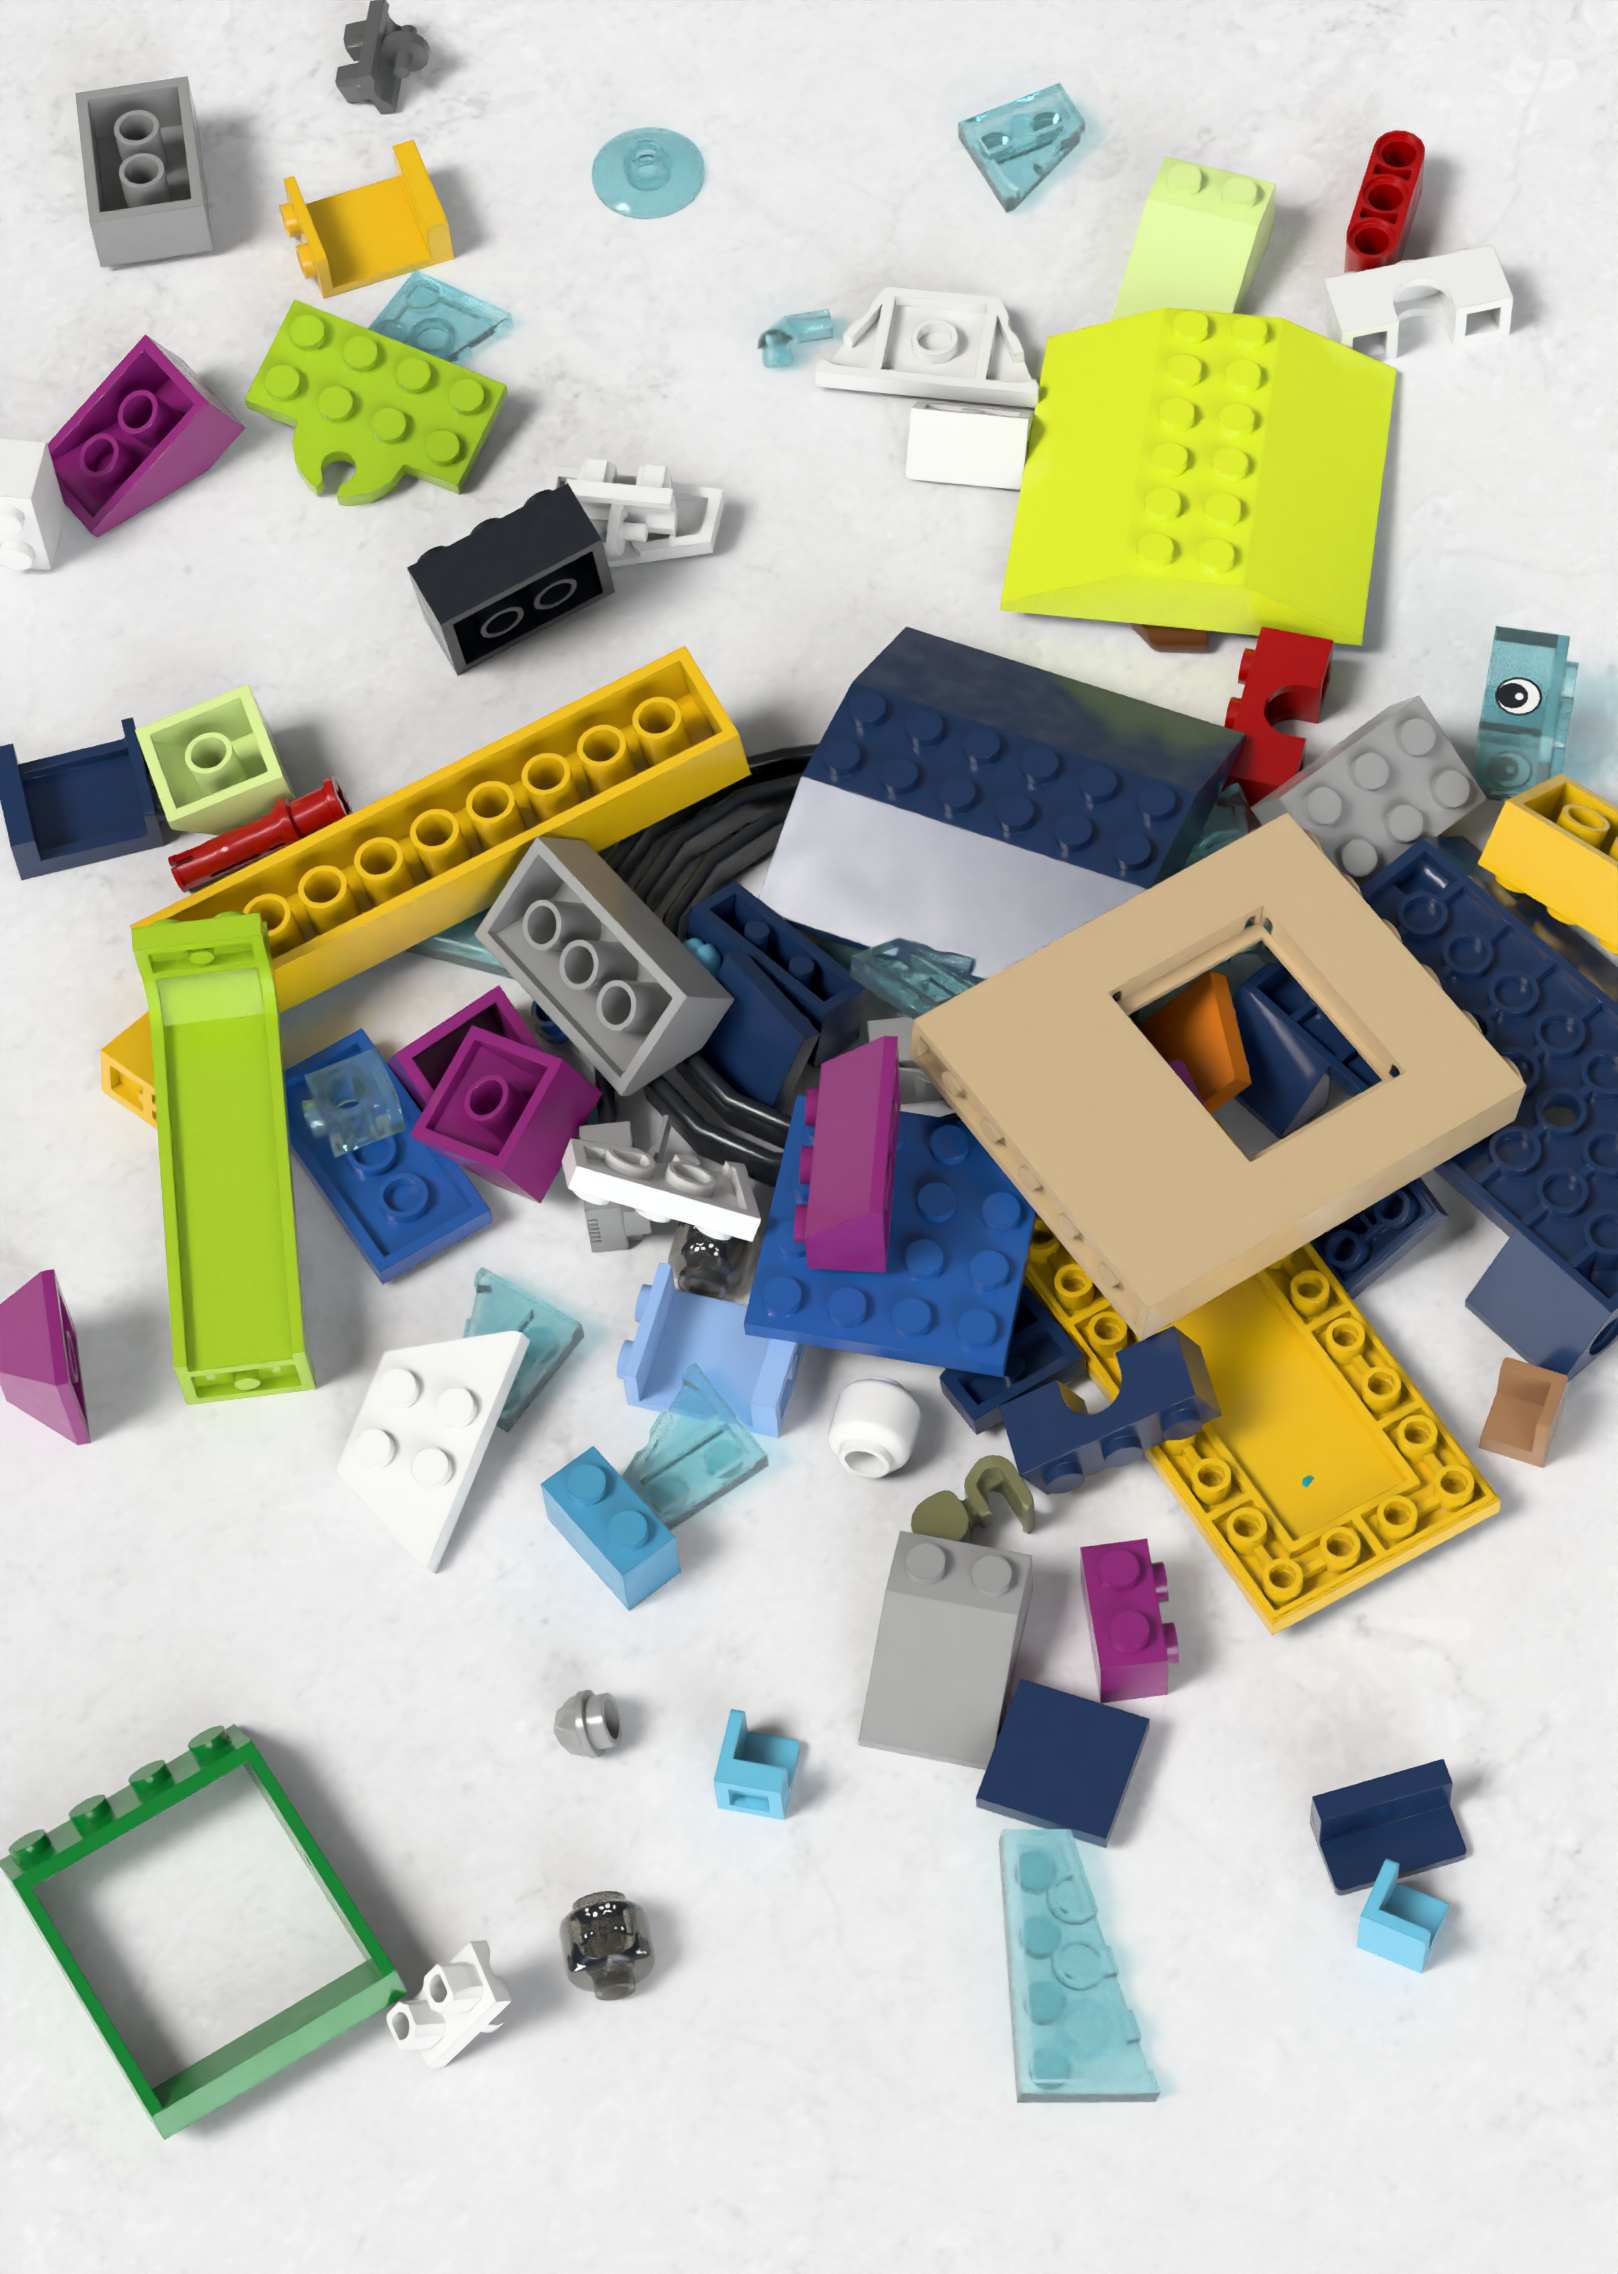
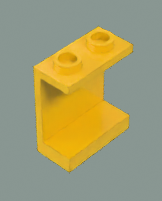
(370, 229)

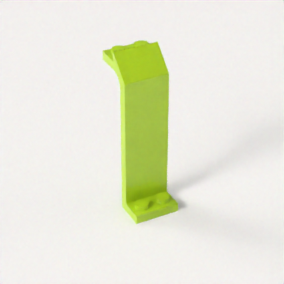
(224, 1158)

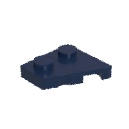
(1036, 1357)

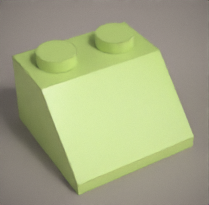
(215, 764)

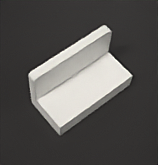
(968, 445)

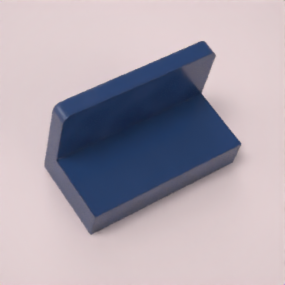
(1388, 1817)

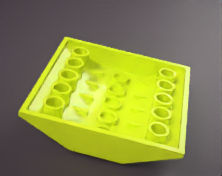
(1203, 477)

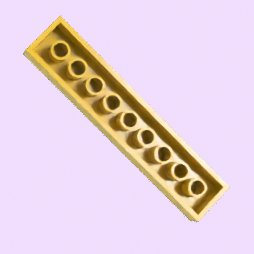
(461, 832)

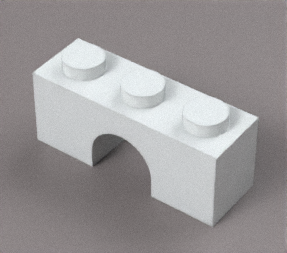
(1456, 288)

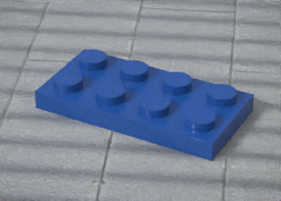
(393, 1194)

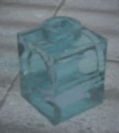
(357, 1080)

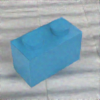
(611, 1528)

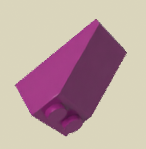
(139, 438)

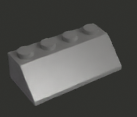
(602, 964)

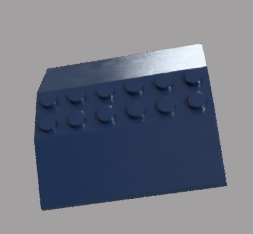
(988, 805)

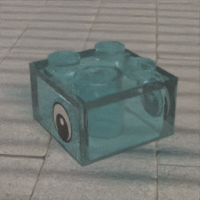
(1524, 712)

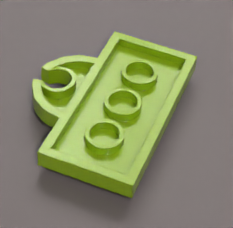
(372, 406)

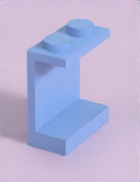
(687, 1328)

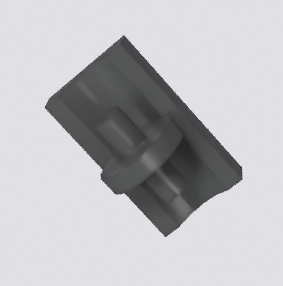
(384, 57)

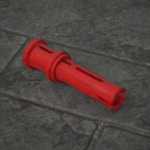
(272, 832)

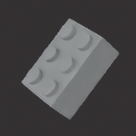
(144, 172)
(1378, 791)

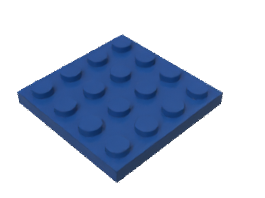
(951, 1261)

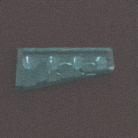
(1064, 1992)

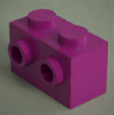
(1125, 1620)

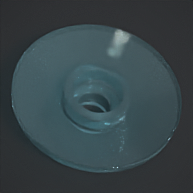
(648, 173)

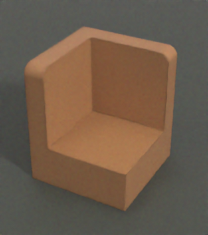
(1524, 1412)

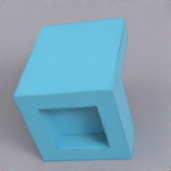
(755, 1770)
(1400, 1921)

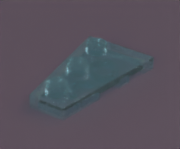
(440, 319)

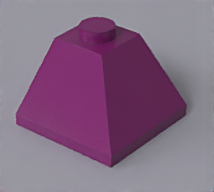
(42, 1358)

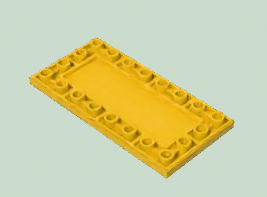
(1298, 1396)

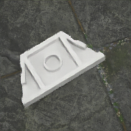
(933, 349)
(427, 1435)

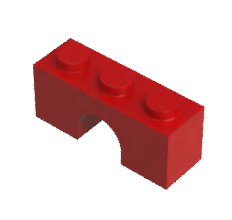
(1282, 682)

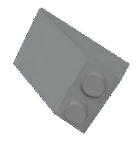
(946, 1649)

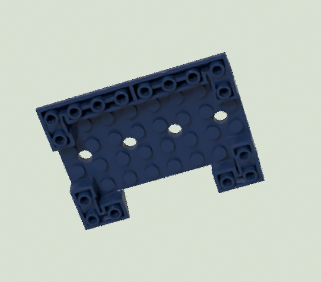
(1548, 1009)

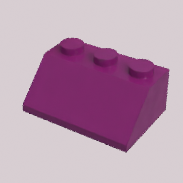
(851, 1160)

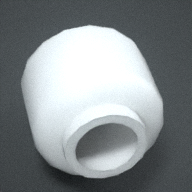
(874, 1426)

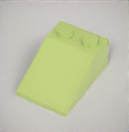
(1197, 240)

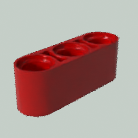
(1386, 202)

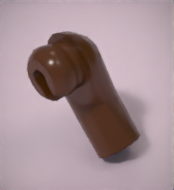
(1173, 639)

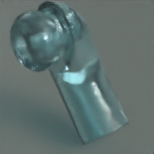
(792, 330)

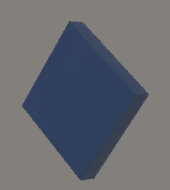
(761, 1036)
(1379, 1236)
(1063, 1762)

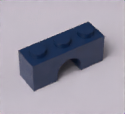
(1160, 1399)

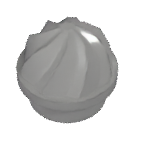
(588, 1724)

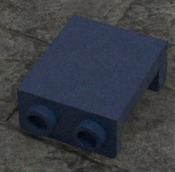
(79, 806)

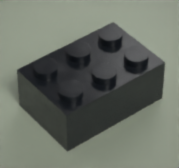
(511, 578)

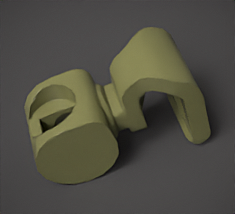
(954, 1519)

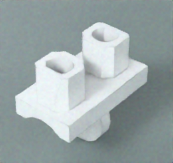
(626, 510)
(452, 2007)

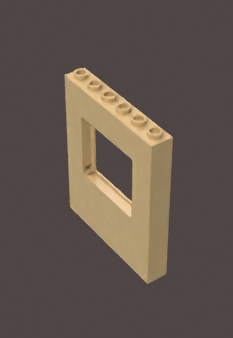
(1125, 1151)

